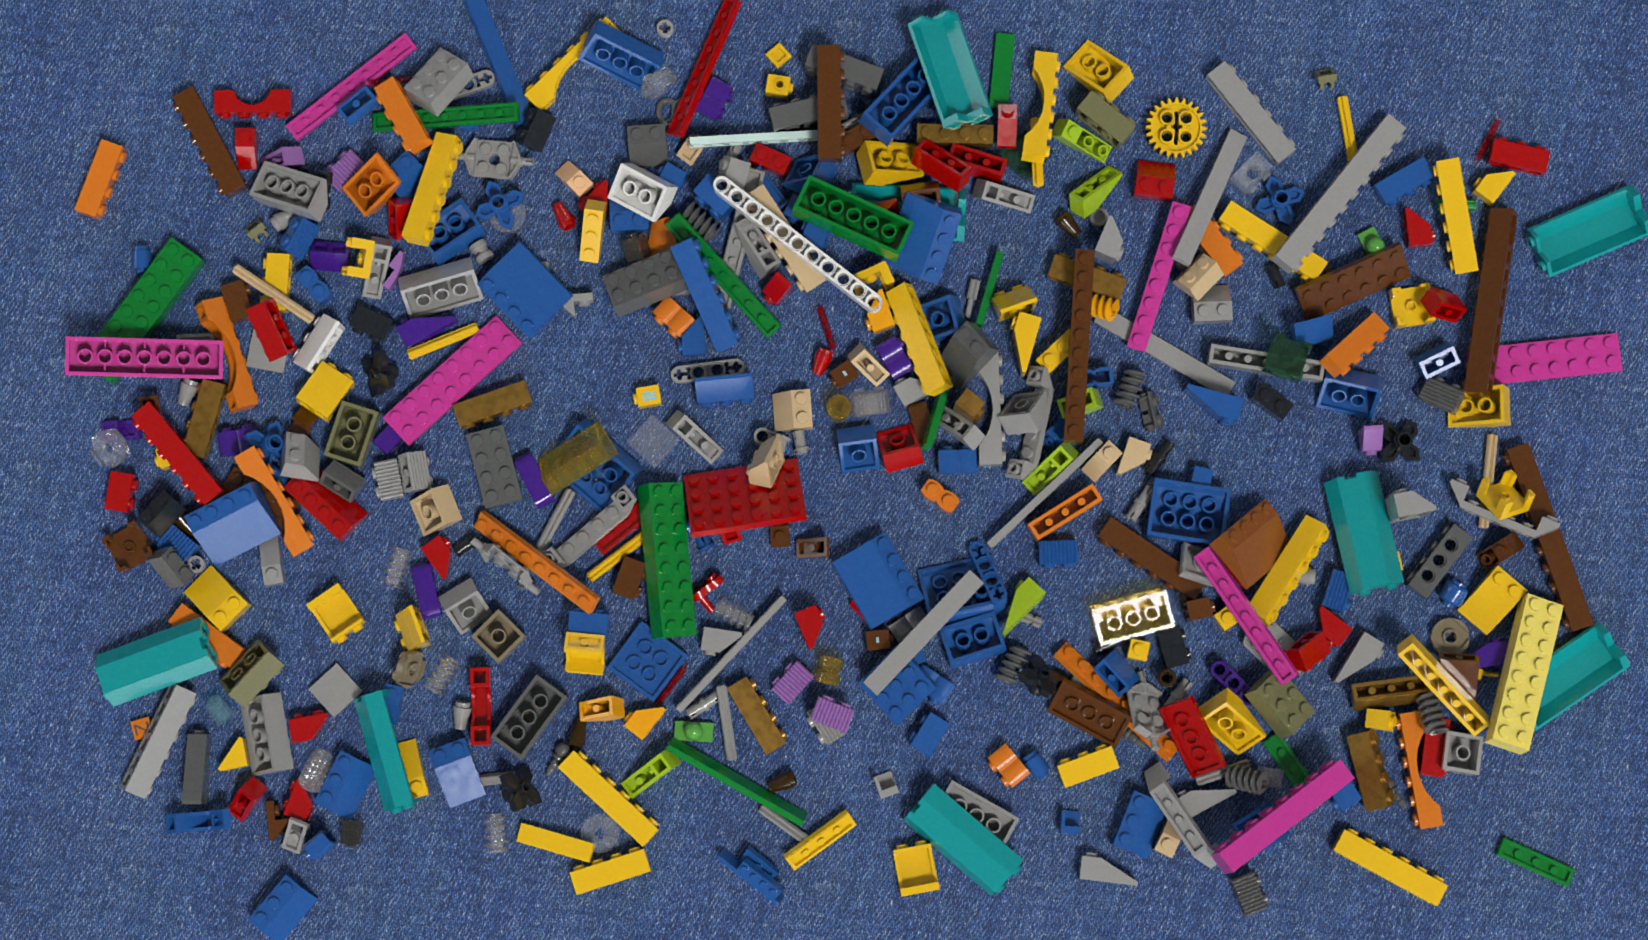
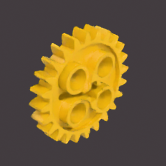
(1192, 129)

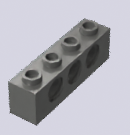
(1459, 539)

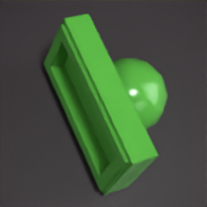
(1370, 241)
(694, 731)

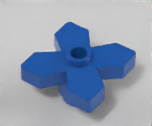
(1288, 197)
(490, 209)
(269, 442)

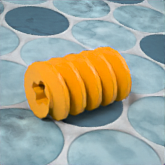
(1104, 309)

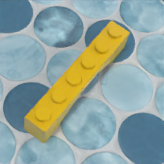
(543, 93)
(1035, 141)

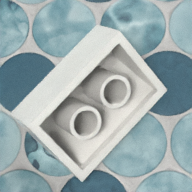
(641, 191)
(318, 343)

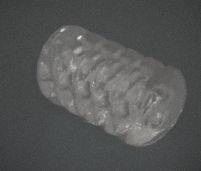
(397, 567)
(734, 613)
(442, 674)
(315, 770)
(496, 833)

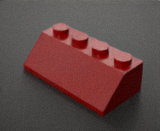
(327, 507)

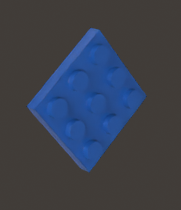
(647, 662)
(903, 692)

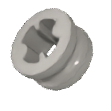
(669, 25)
(202, 562)

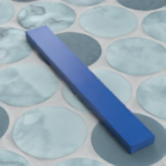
(497, 55)

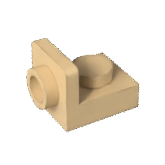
(688, 154)

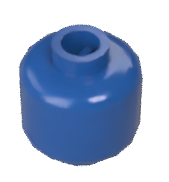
(1453, 593)

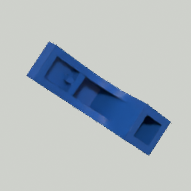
(198, 821)

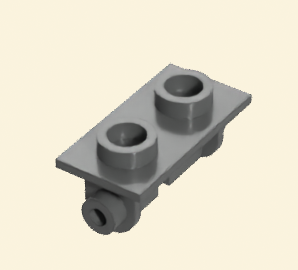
(1154, 418)

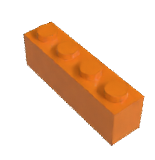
(403, 115)
(100, 179)
(1219, 248)
(1355, 344)
(1064, 512)
(226, 648)

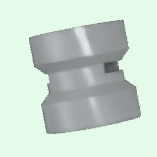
(481, 251)

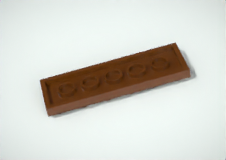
(1352, 281)

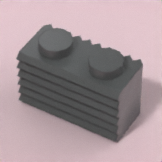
(1441, 395)
(342, 481)
(170, 567)
(1249, 893)

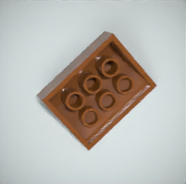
(1252, 544)

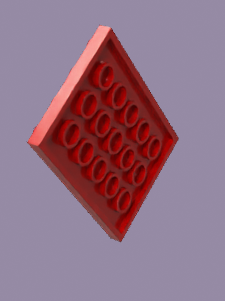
(728, 503)

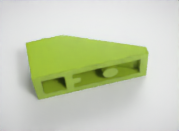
(1093, 192)
(1050, 468)
(1025, 598)
(650, 773)

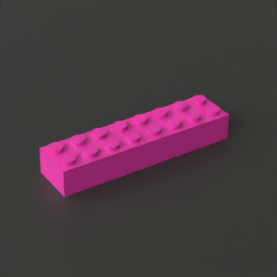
(143, 357)
(1281, 817)

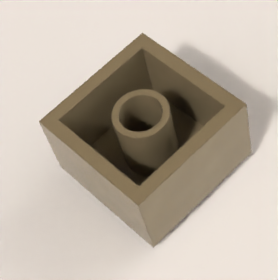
(499, 636)

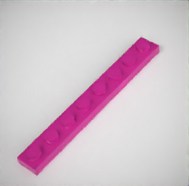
(373, 69)
(1158, 277)
(1246, 615)

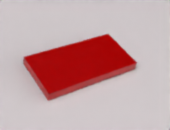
(1192, 736)

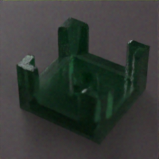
(1021, 168)
(1286, 358)

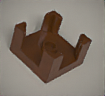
(129, 547)

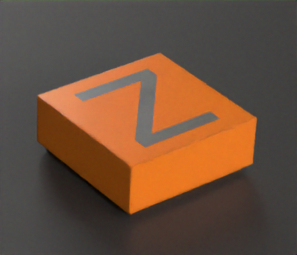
(140, 727)

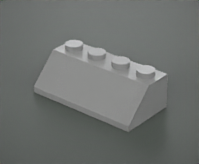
(291, 191)
(440, 288)
(1407, 505)
(267, 735)
(991, 816)

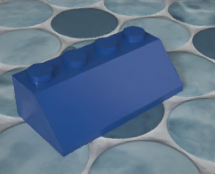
(619, 55)

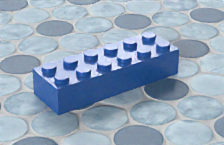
(898, 104)
(705, 294)

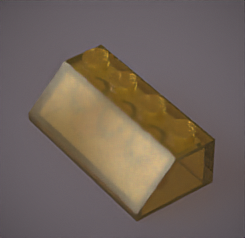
(576, 458)
(1131, 615)

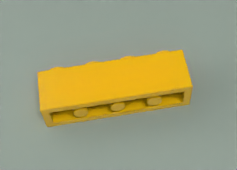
(610, 871)

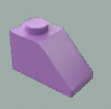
(286, 156)
(1370, 439)

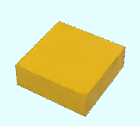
(778, 55)

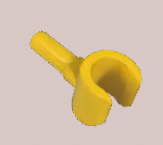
(1487, 673)

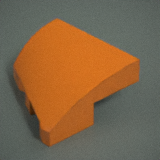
(660, 237)

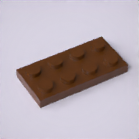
(237, 479)
(1089, 712)

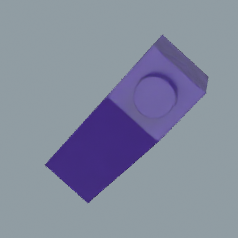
(421, 329)
(1492, 653)

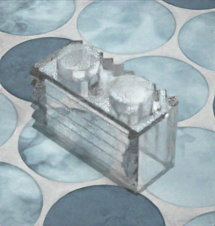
(870, 402)

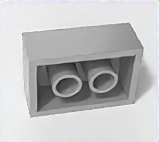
(438, 81)

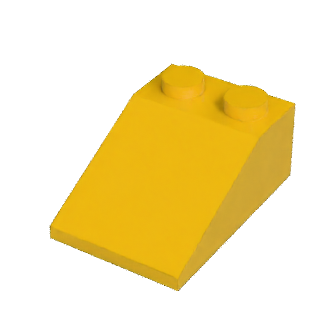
(1099, 71)
(885, 164)
(1010, 303)
(1024, 337)
(1483, 410)
(217, 599)
(1492, 600)
(412, 628)
(1232, 721)
(414, 768)

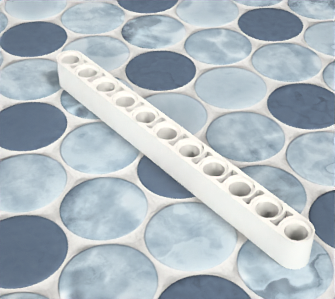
(792, 236)

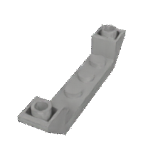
(1032, 444)
(1546, 525)
(594, 530)
(1178, 815)

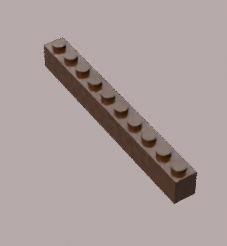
(1490, 302)
(1078, 346)
(1550, 546)

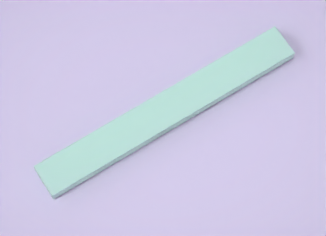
(752, 139)

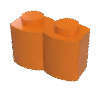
(673, 317)
(944, 499)
(1008, 766)

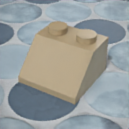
(1199, 276)
(792, 410)
(766, 462)
(435, 510)

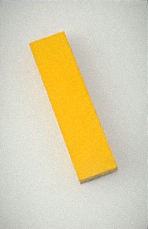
(819, 839)
(555, 842)

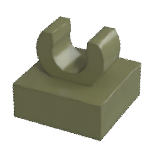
(1324, 76)
(254, 229)

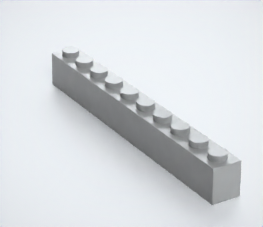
(1338, 193)

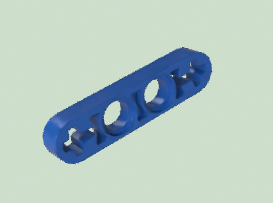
(990, 572)

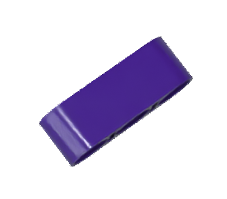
(532, 478)
(426, 590)
(1224, 678)

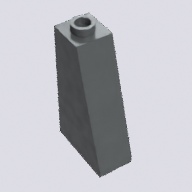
(196, 768)

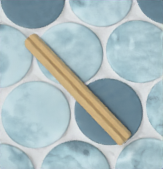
(273, 293)
(1489, 469)

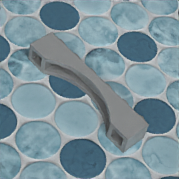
(990, 449)

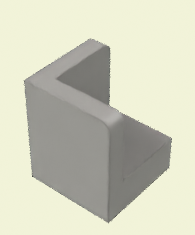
(885, 785)

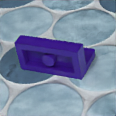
(329, 255)

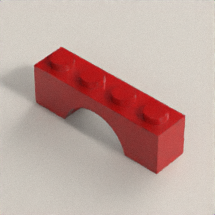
(278, 104)
(481, 706)

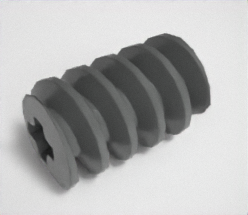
(701, 223)
(1129, 389)
(1012, 665)
(1430, 714)
(1247, 779)

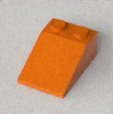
(372, 185)

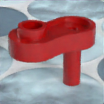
(712, 581)

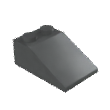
(967, 353)

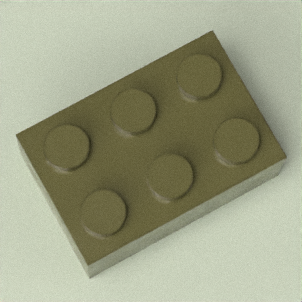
(1105, 119)
(352, 434)
(251, 673)
(1279, 704)

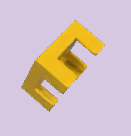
(364, 258)
(871, 274)
(1407, 308)
(1503, 498)

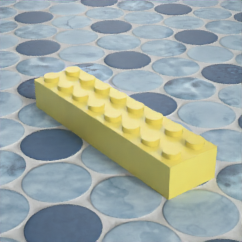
(1524, 674)

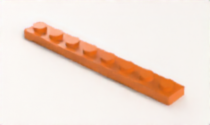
(537, 562)
(1091, 680)

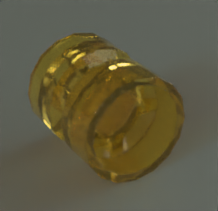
(838, 408)
(829, 670)

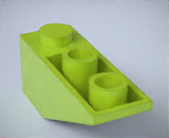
(1081, 140)

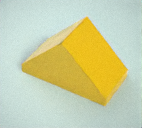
(237, 756)

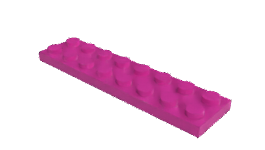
(1557, 359)
(452, 380)

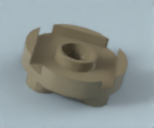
(1449, 626)
(409, 668)

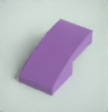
(397, 266)

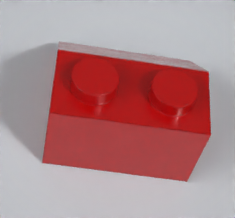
(1154, 181)
(899, 448)
(810, 624)

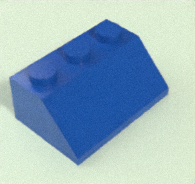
(454, 232)
(724, 390)
(1350, 394)
(972, 640)
(345, 785)
(1138, 825)
(283, 908)

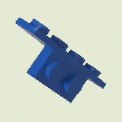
(729, 860)

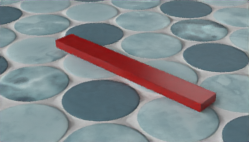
(703, 68)

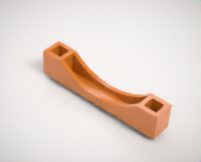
(215, 318)
(294, 535)
(1426, 810)

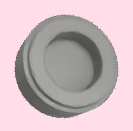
(1098, 217)

